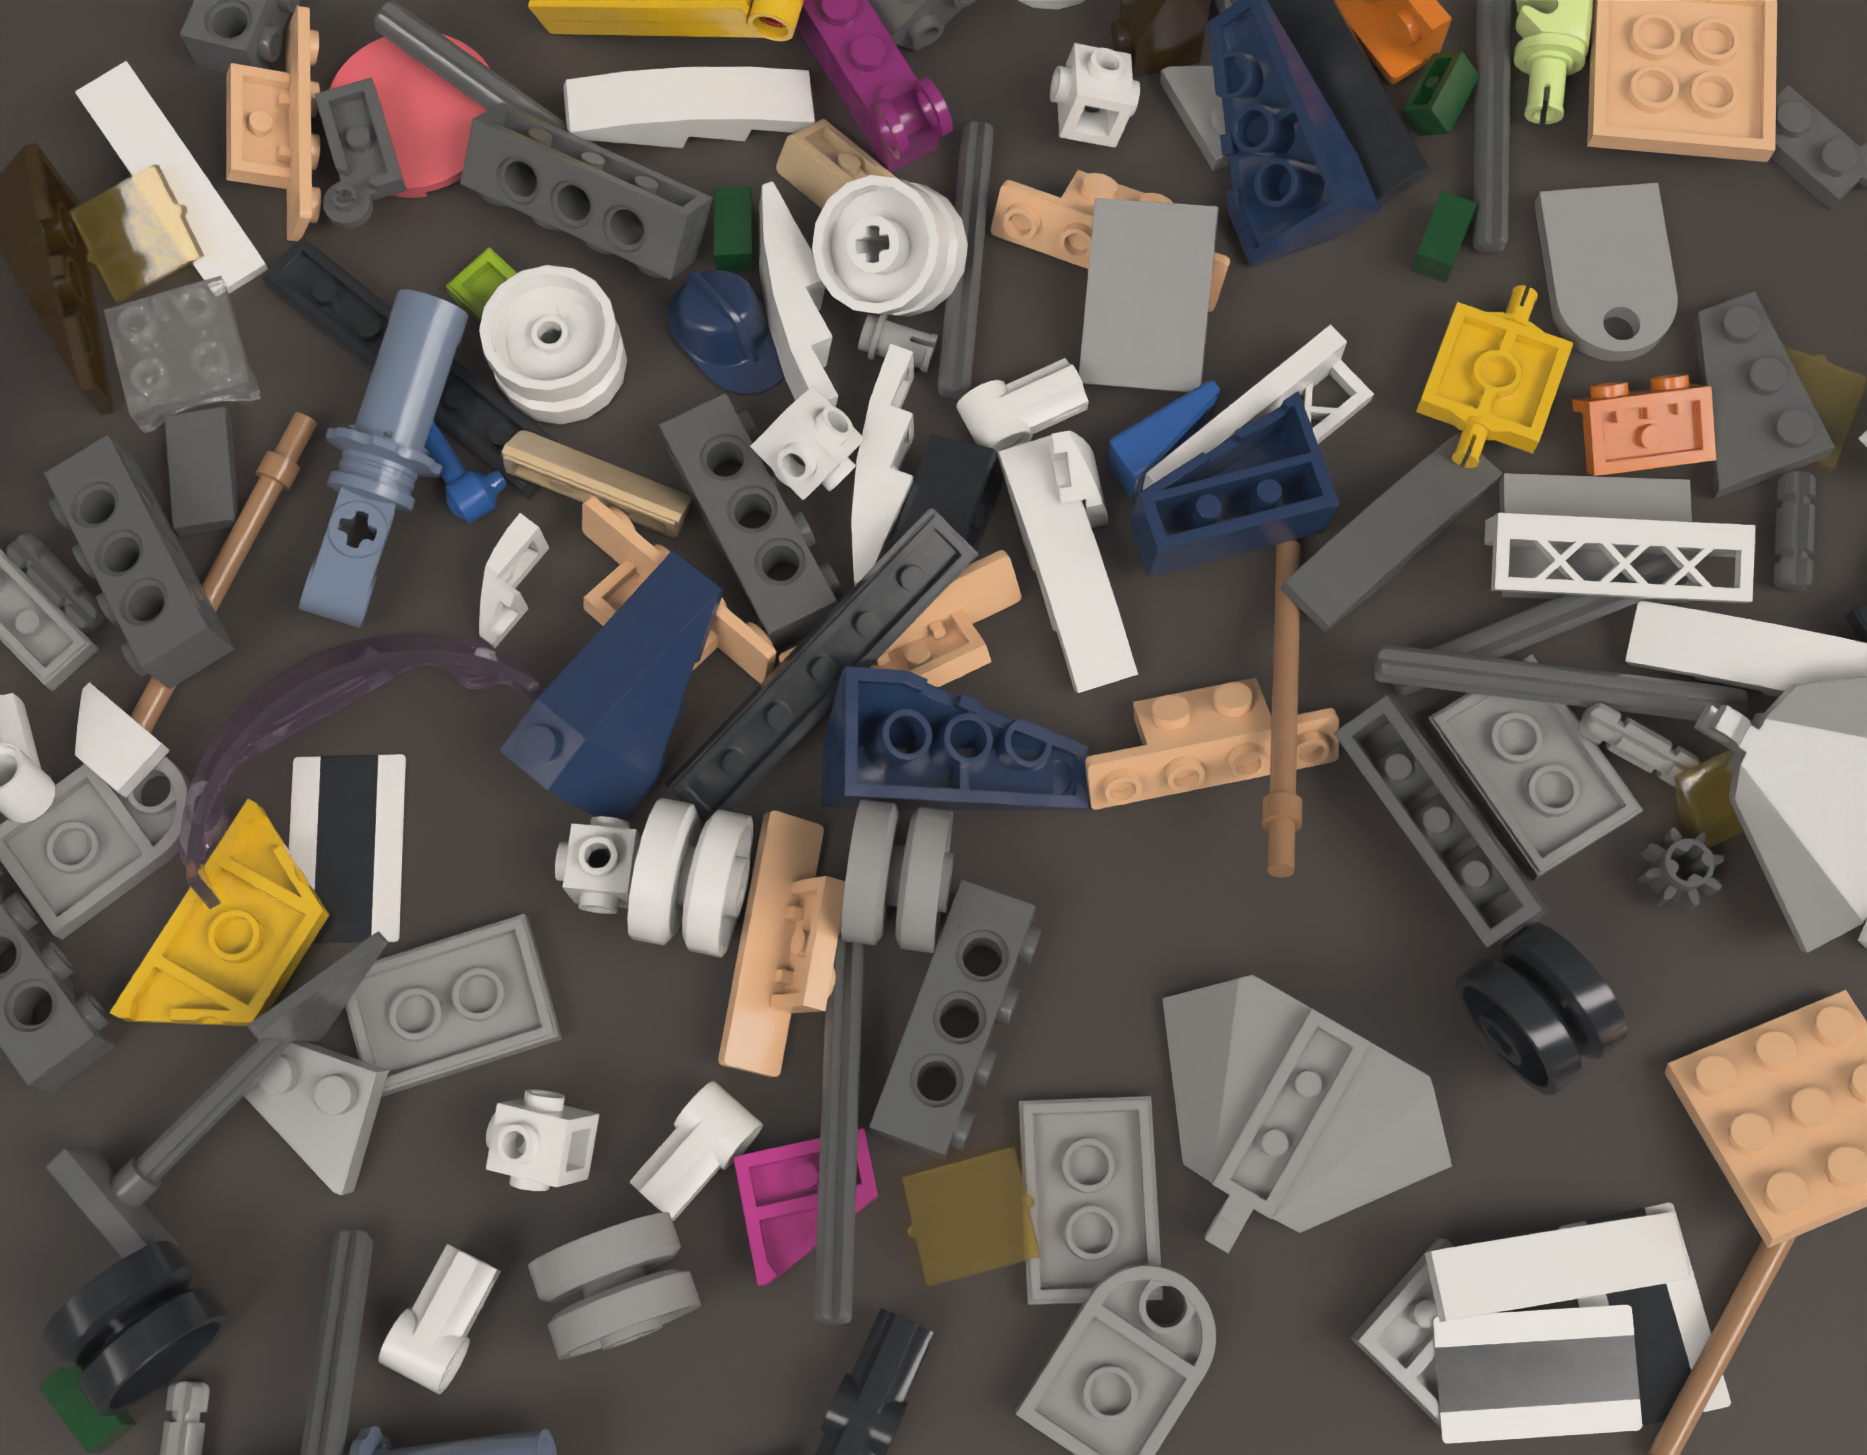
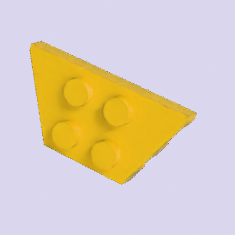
(239, 955)

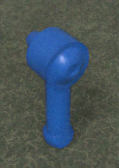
(468, 493)

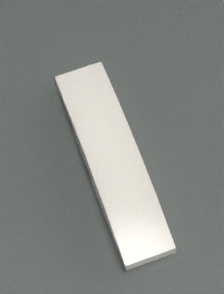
(687, 102)
(146, 138)
(792, 298)
(879, 483)
(1067, 569)
(1739, 649)
(1556, 1266)

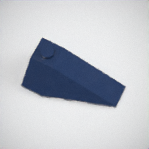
(1285, 150)
(611, 711)
(932, 749)

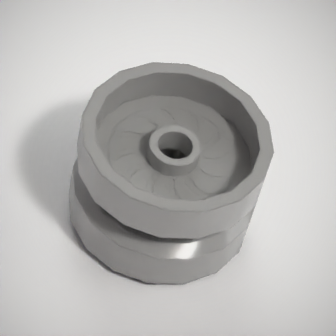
(902, 876)
(611, 1276)

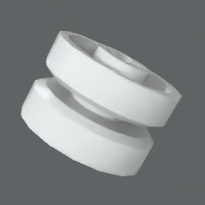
(889, 246)
(553, 344)
(690, 877)

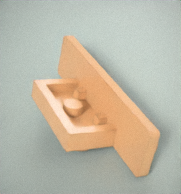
(271, 125)
(1065, 224)
(637, 558)
(943, 638)
(1201, 743)
(783, 945)

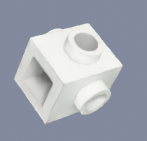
(1094, 95)
(809, 444)
(605, 887)
(541, 1141)

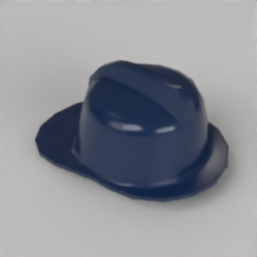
(725, 331)

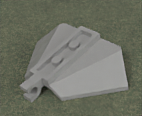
(1804, 800)
(1292, 1108)

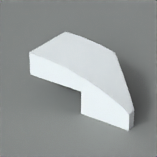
(1077, 475)
(508, 565)
(114, 742)

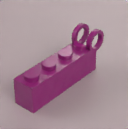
(887, 101)

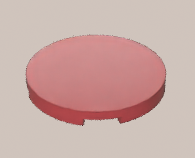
(423, 112)

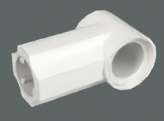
(1011, 413)
(24, 786)
(705, 1139)
(432, 1336)

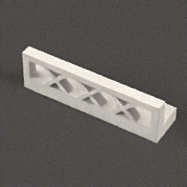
(1298, 373)
(1617, 536)

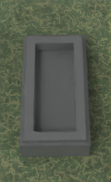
(201, 471)

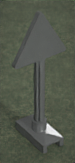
(117, 1198)

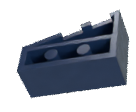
(1238, 497)

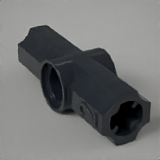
(872, 1398)

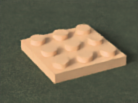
(1684, 77)
(1786, 1115)

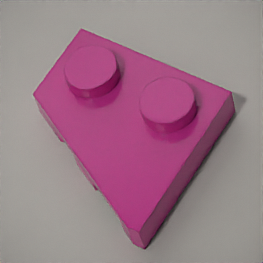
(782, 1201)

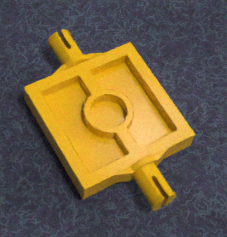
(1495, 377)

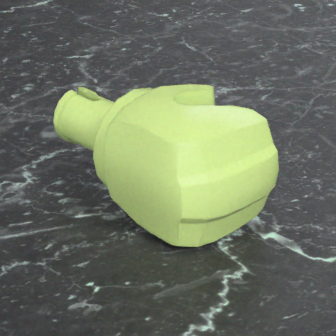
(1551, 48)

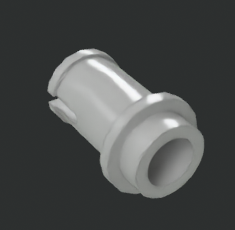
(880, 333)

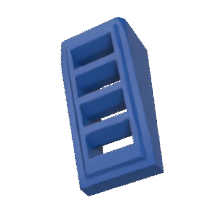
(1158, 435)

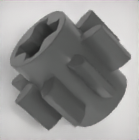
(1663, 869)

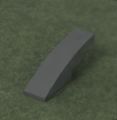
(1388, 534)

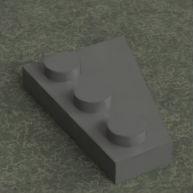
(1758, 399)

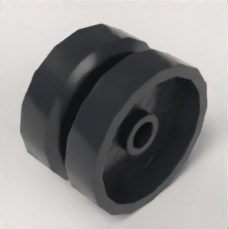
(1542, 1008)
(135, 1327)

